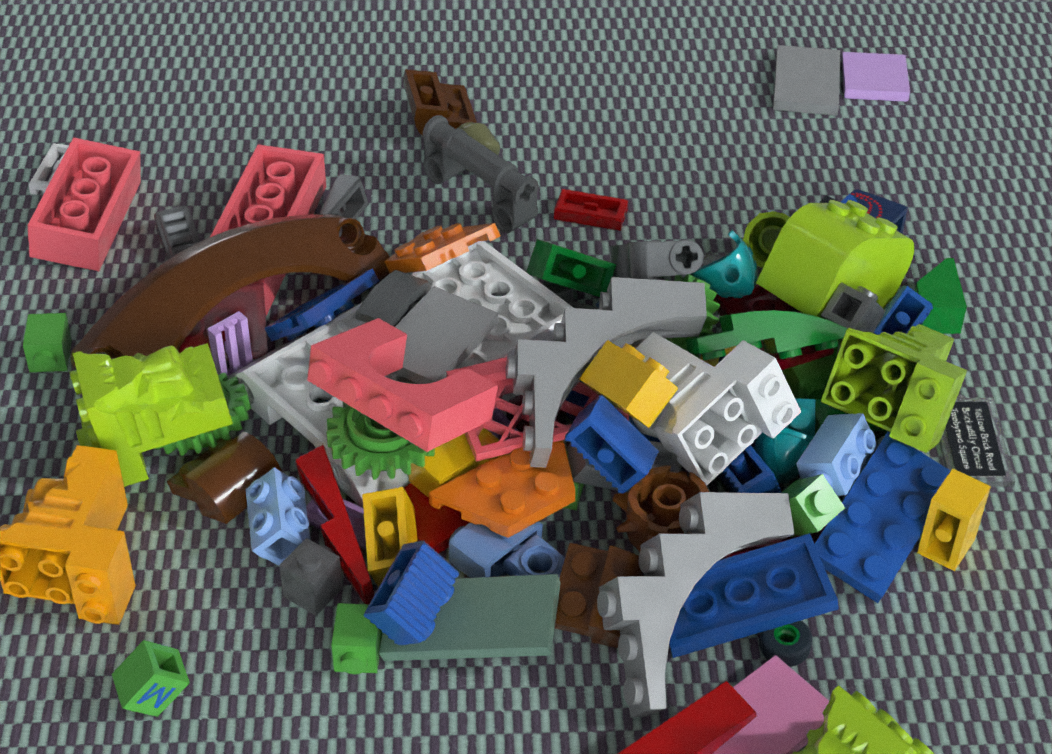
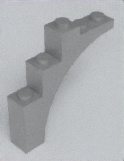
(626, 314)
(672, 564)

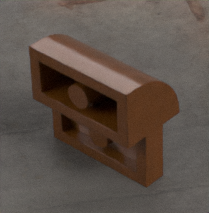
(431, 98)
(222, 474)
(580, 580)

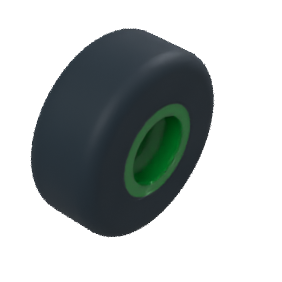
(792, 652)

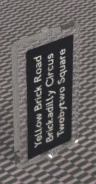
(976, 443)

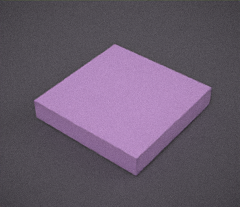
(875, 76)

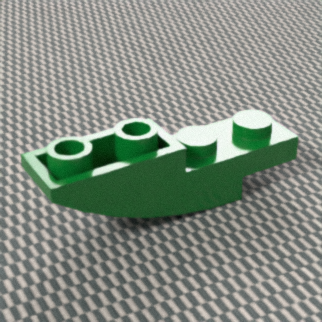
(779, 330)

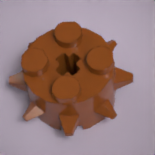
(655, 503)

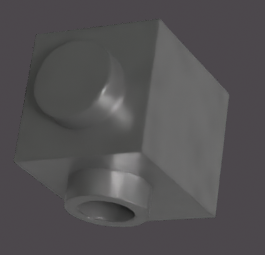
(854, 308)
(311, 576)

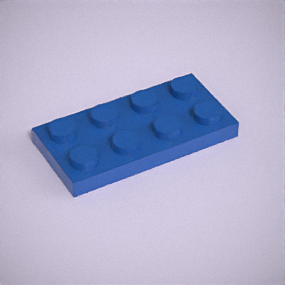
(881, 517)
(754, 595)

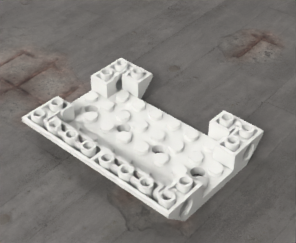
(279, 381)

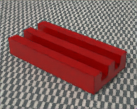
(591, 209)

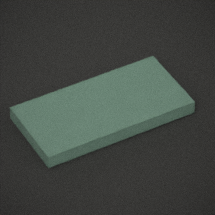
(489, 620)

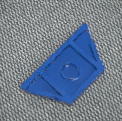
(321, 308)

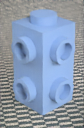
(838, 451)
(276, 515)

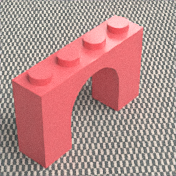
(428, 415)

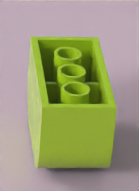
(835, 246)

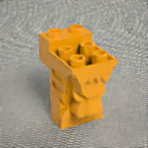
(69, 540)

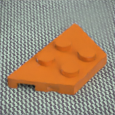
(438, 246)
(508, 492)

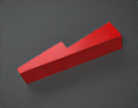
(338, 533)
(700, 726)

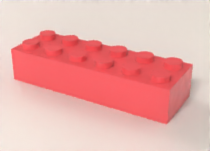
(274, 186)

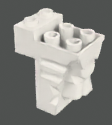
(718, 407)

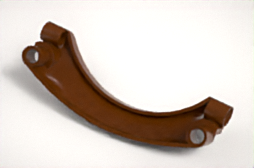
(186, 287)

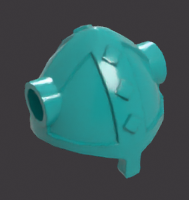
(733, 273)
(782, 452)

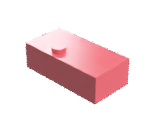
(84, 204)

